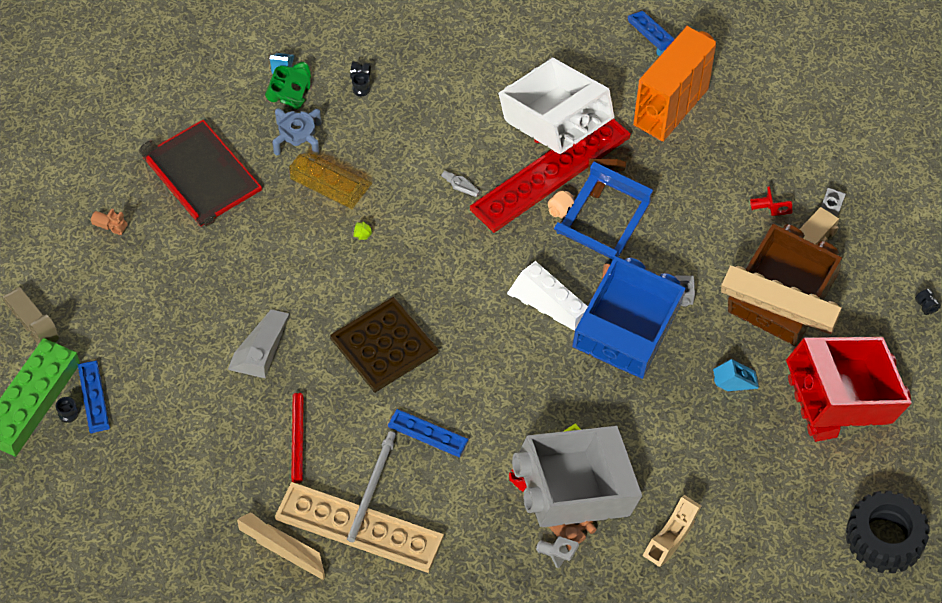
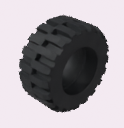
(879, 553)

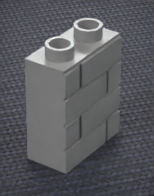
(577, 476)

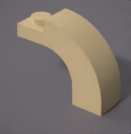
(674, 532)

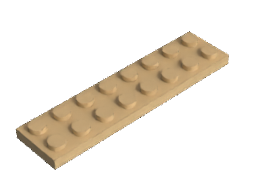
(377, 534)

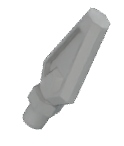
(461, 184)

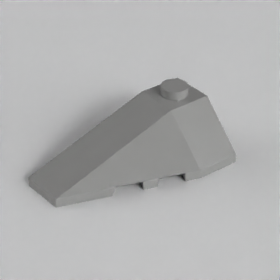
(259, 348)

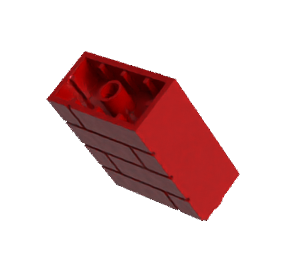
(848, 381)

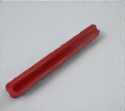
(297, 438)

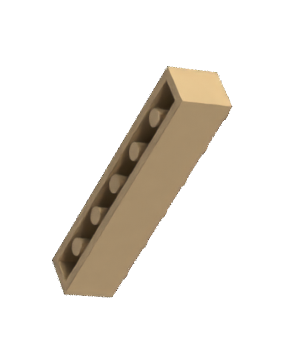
(781, 299)

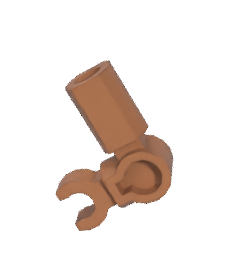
(112, 221)

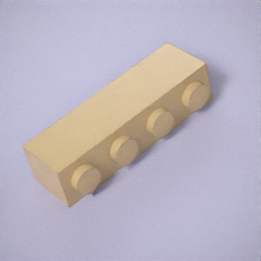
(820, 226)

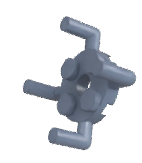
(297, 136)

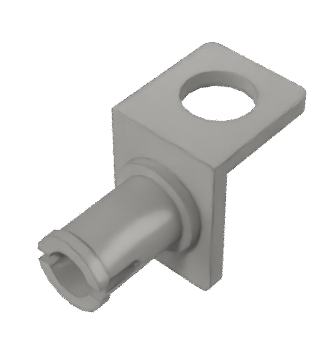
(833, 201)
(558, 550)

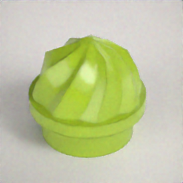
(362, 231)

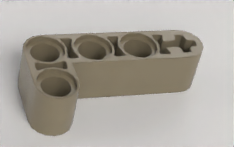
(30, 316)

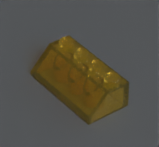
(328, 179)

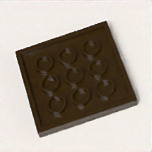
(384, 344)

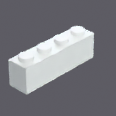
(548, 295)

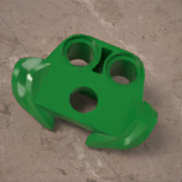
(281, 81)

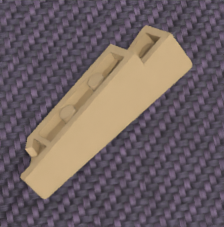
(282, 544)

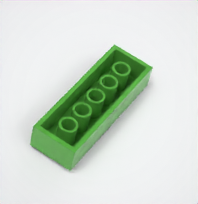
(34, 393)

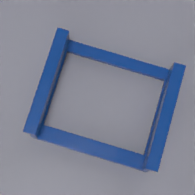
(618, 182)

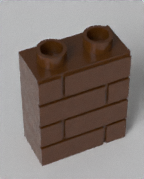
(794, 263)

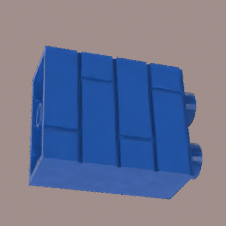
(629, 316)

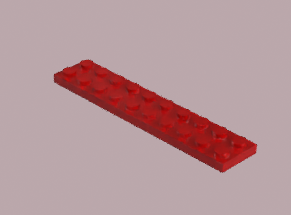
(545, 177)

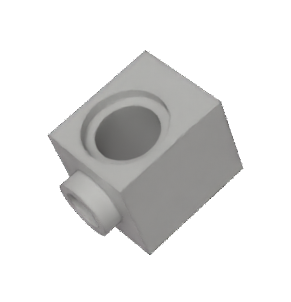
(688, 283)

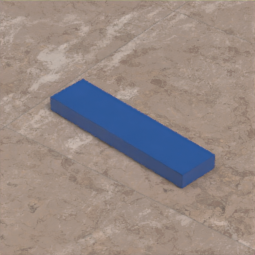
(651, 30)
(93, 396)
(428, 433)

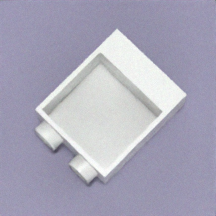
(556, 105)

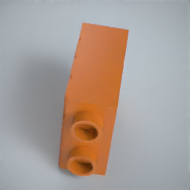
(674, 83)

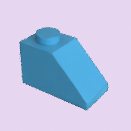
(735, 376)

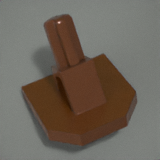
(612, 164)

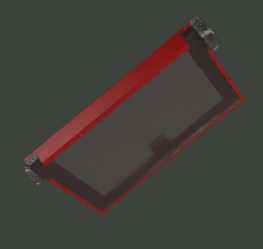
(200, 172)

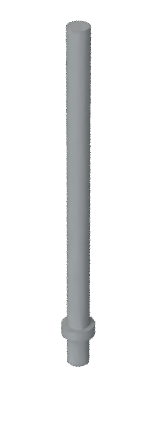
(387, 445)

